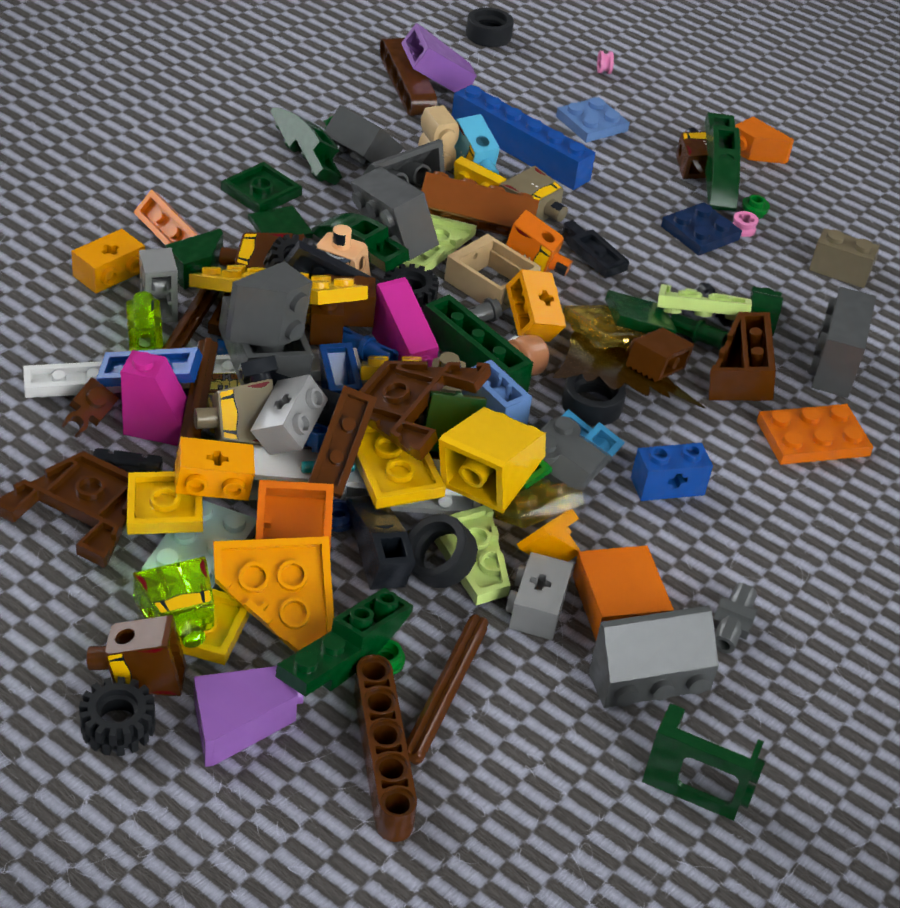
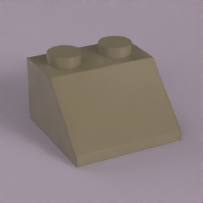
(844, 257)

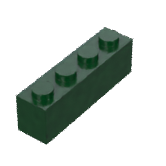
(473, 340)

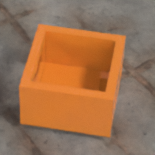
(294, 510)

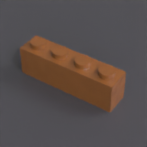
(475, 204)

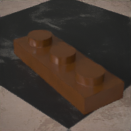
(343, 439)

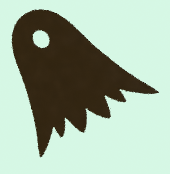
(612, 369)

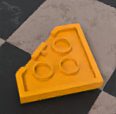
(280, 584)

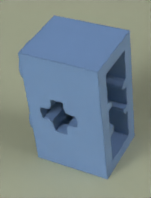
(504, 394)

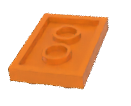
(814, 434)

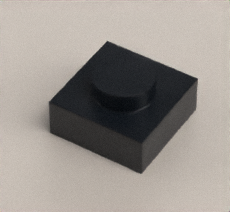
(258, 369)

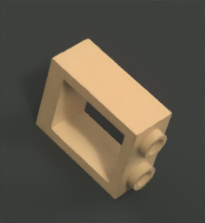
(486, 251)

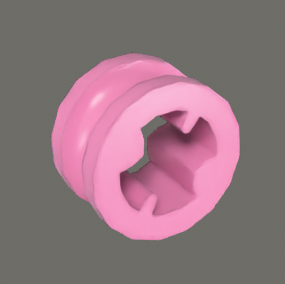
(605, 62)
(746, 222)

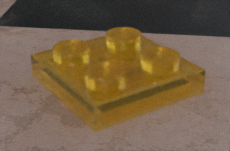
(599, 326)
(539, 503)

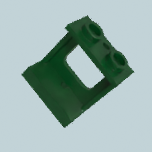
(675, 745)

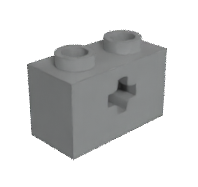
(160, 279)
(289, 414)
(540, 595)

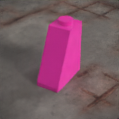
(401, 322)
(151, 398)

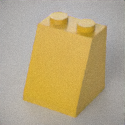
(490, 457)

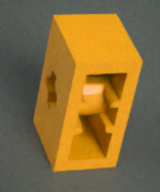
(107, 260)
(535, 304)
(214, 469)

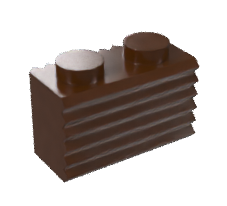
(659, 354)

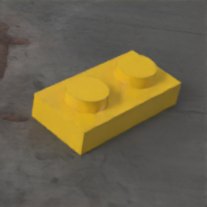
(467, 169)

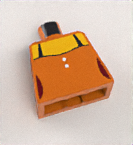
(538, 243)

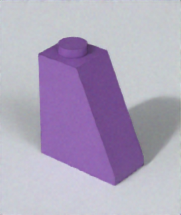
(437, 60)
(241, 710)

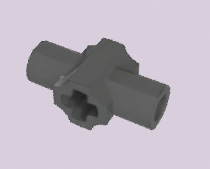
(734, 617)

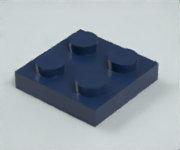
(701, 228)

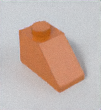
(763, 142)

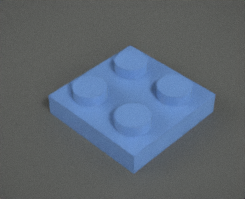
(592, 119)

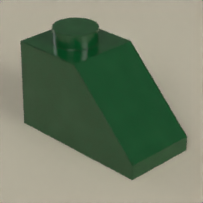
(195, 253)

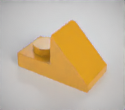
(553, 538)

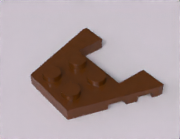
(404, 394)
(84, 490)

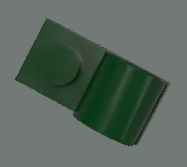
(767, 301)

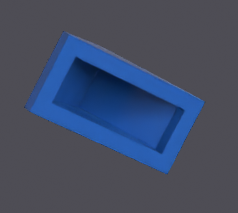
(338, 367)

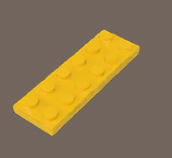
(322, 290)

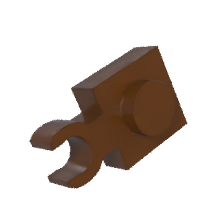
(90, 405)

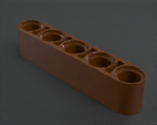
(411, 86)
(385, 749)

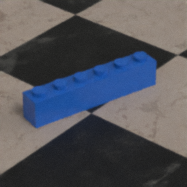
(527, 137)

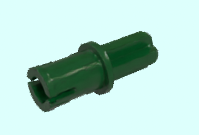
(699, 331)

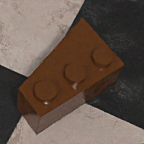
(746, 361)

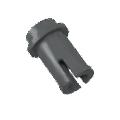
(489, 310)

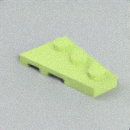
(450, 235)
(702, 306)
(489, 575)

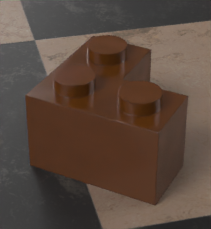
(329, 319)

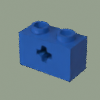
(671, 471)

